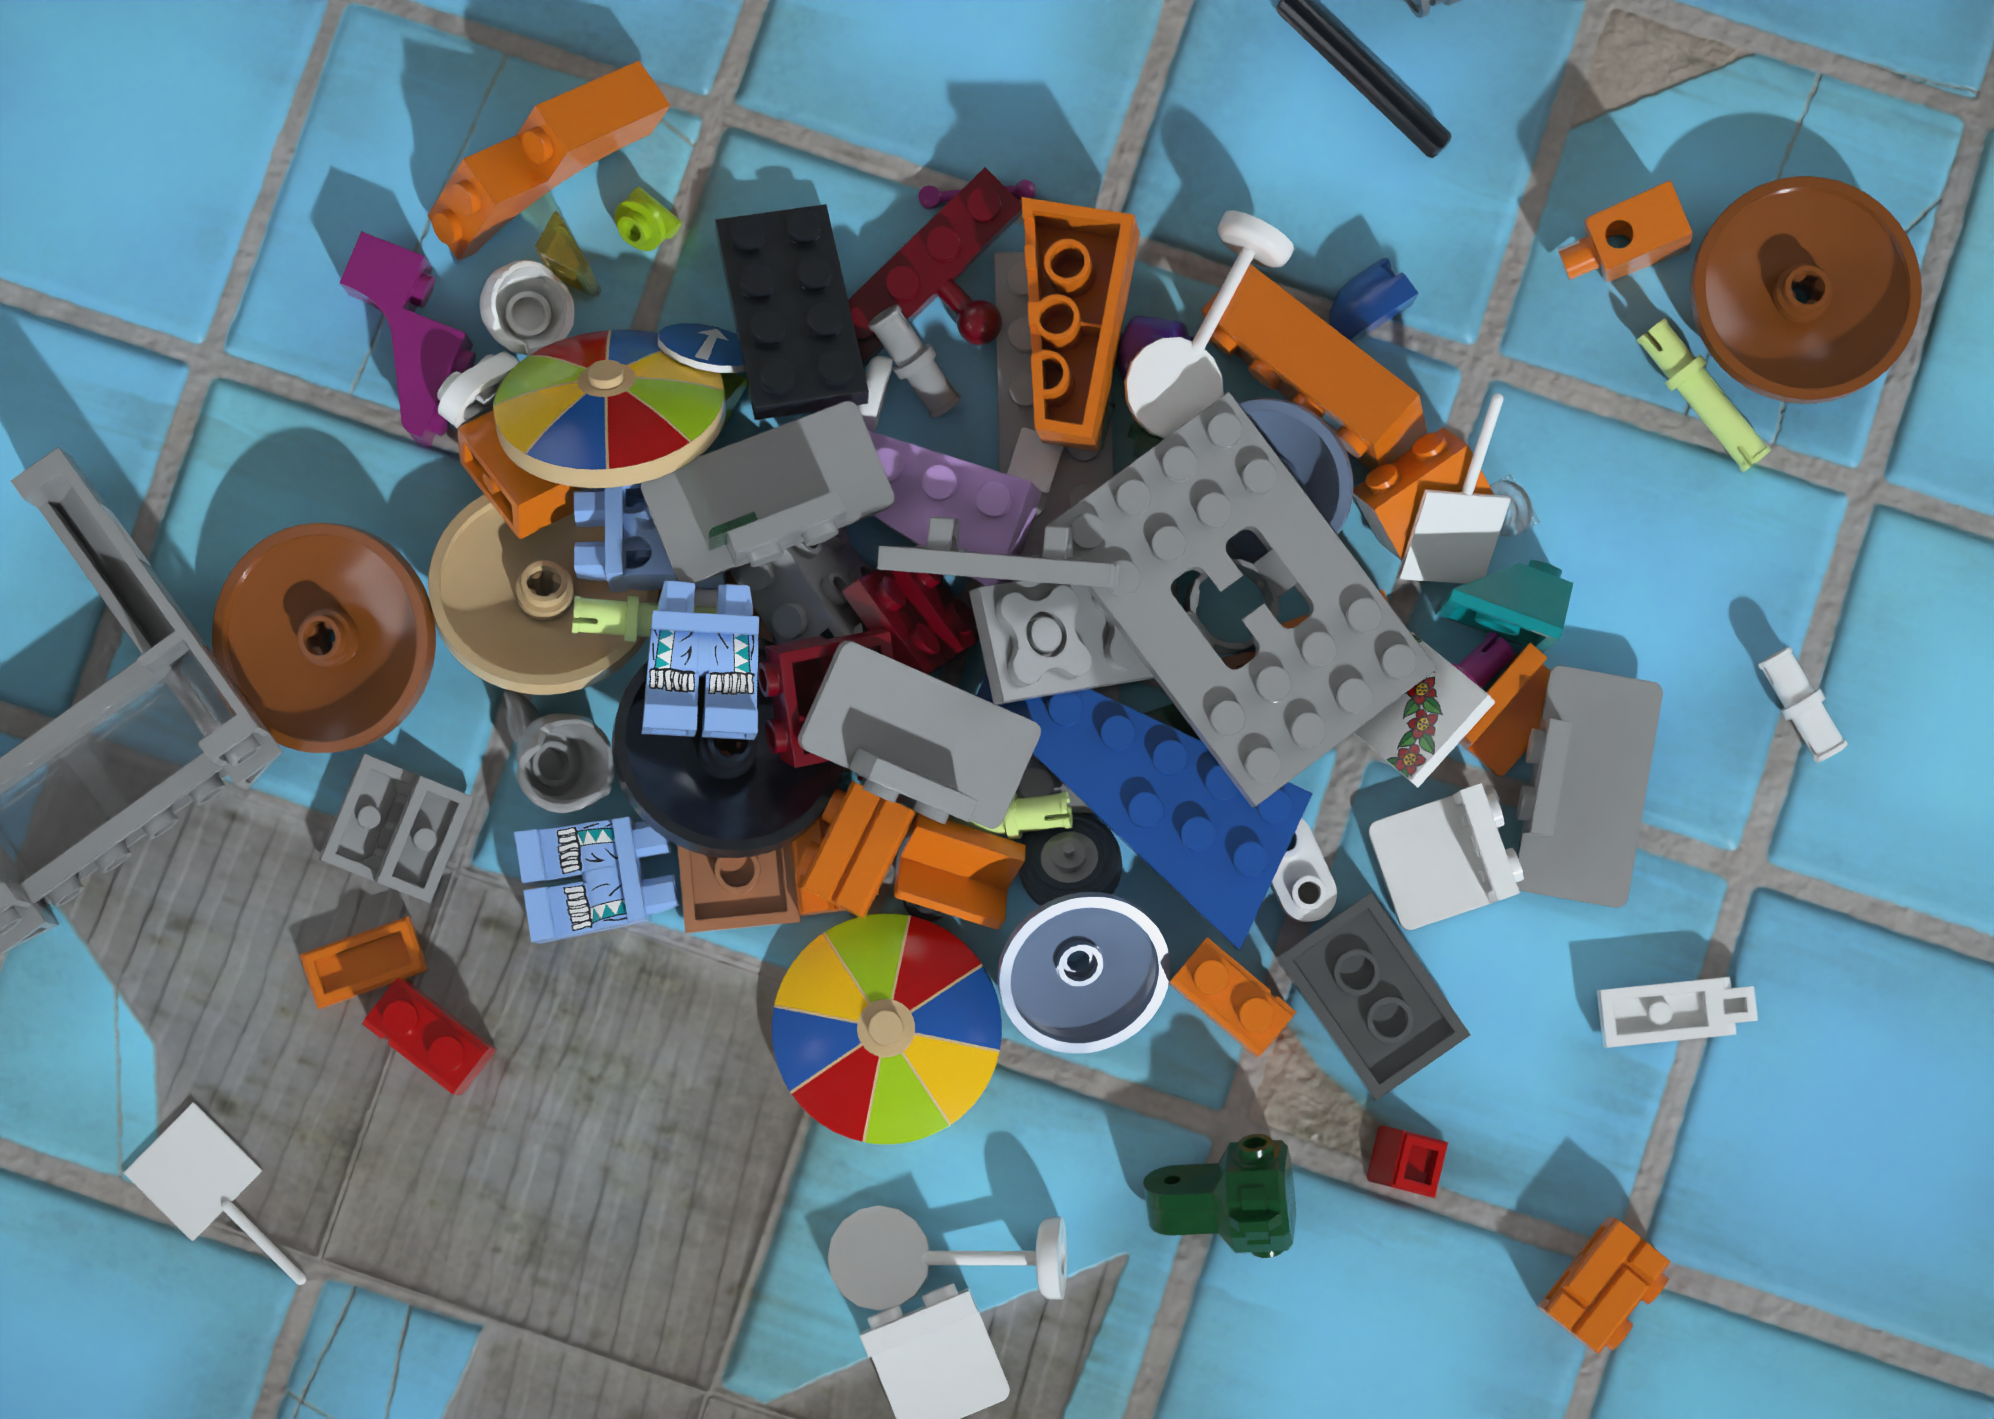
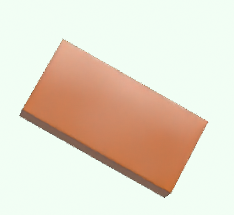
(364, 962)

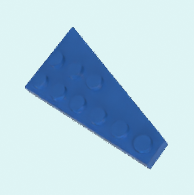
(1167, 802)

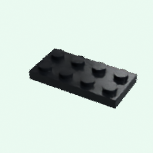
(791, 311)

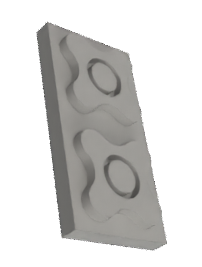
(1050, 641)

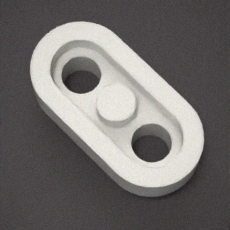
(473, 392)
(1300, 866)

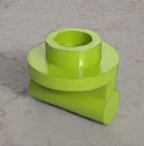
(645, 221)

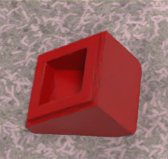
(1407, 1161)

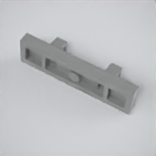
(945, 558)

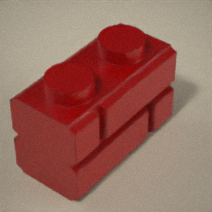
(429, 1036)

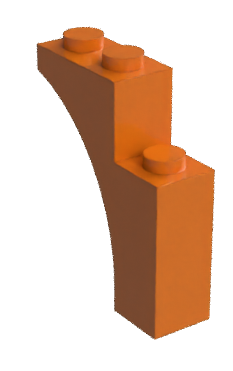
(548, 149)

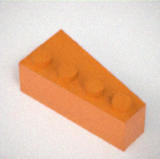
(1078, 297)
(1319, 369)

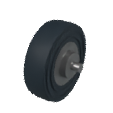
(1071, 860)

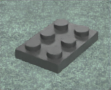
(1373, 996)

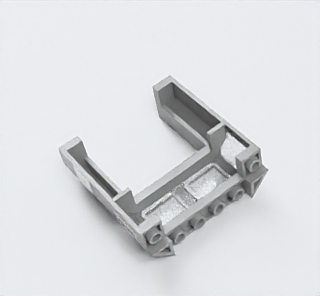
(129, 748)

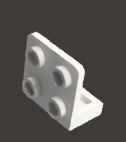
(1445, 857)
(936, 1357)

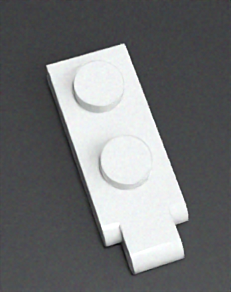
(1673, 1011)

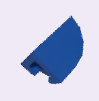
(1370, 300)

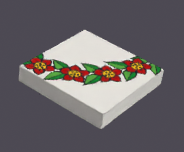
(1426, 720)

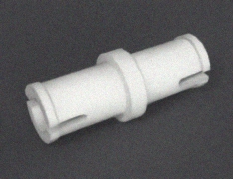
(1803, 704)

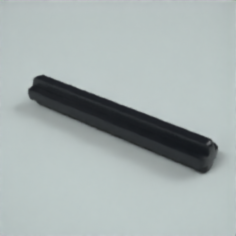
(1366, 75)

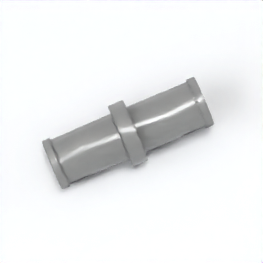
(914, 361)

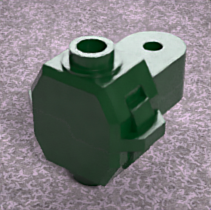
(1241, 1197)

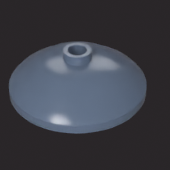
(1312, 457)
(1088, 1000)

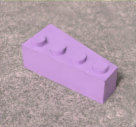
(990, 505)

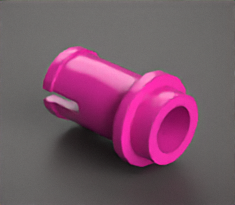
(1487, 659)

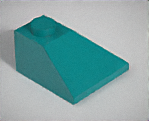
(1515, 603)

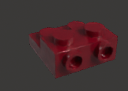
(920, 614)
(793, 679)

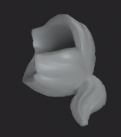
(559, 756)

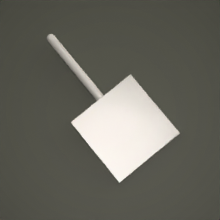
(1457, 530)
(196, 1175)

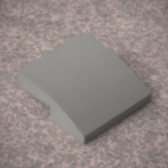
(396, 828)

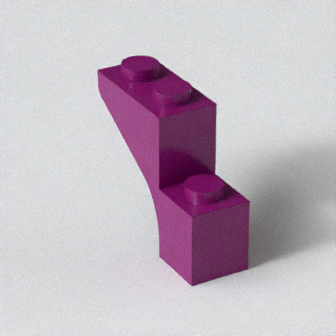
(423, 349)

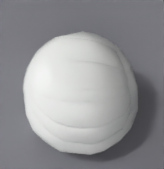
(526, 307)

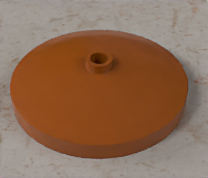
(1835, 249)
(278, 626)

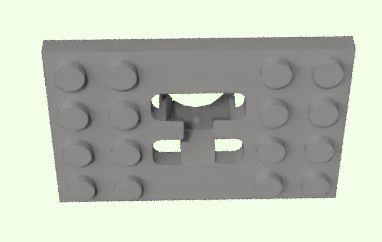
(1305, 681)

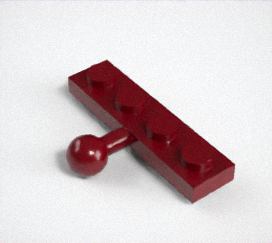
(932, 262)

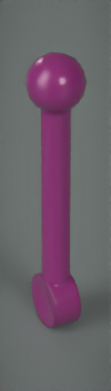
(931, 197)

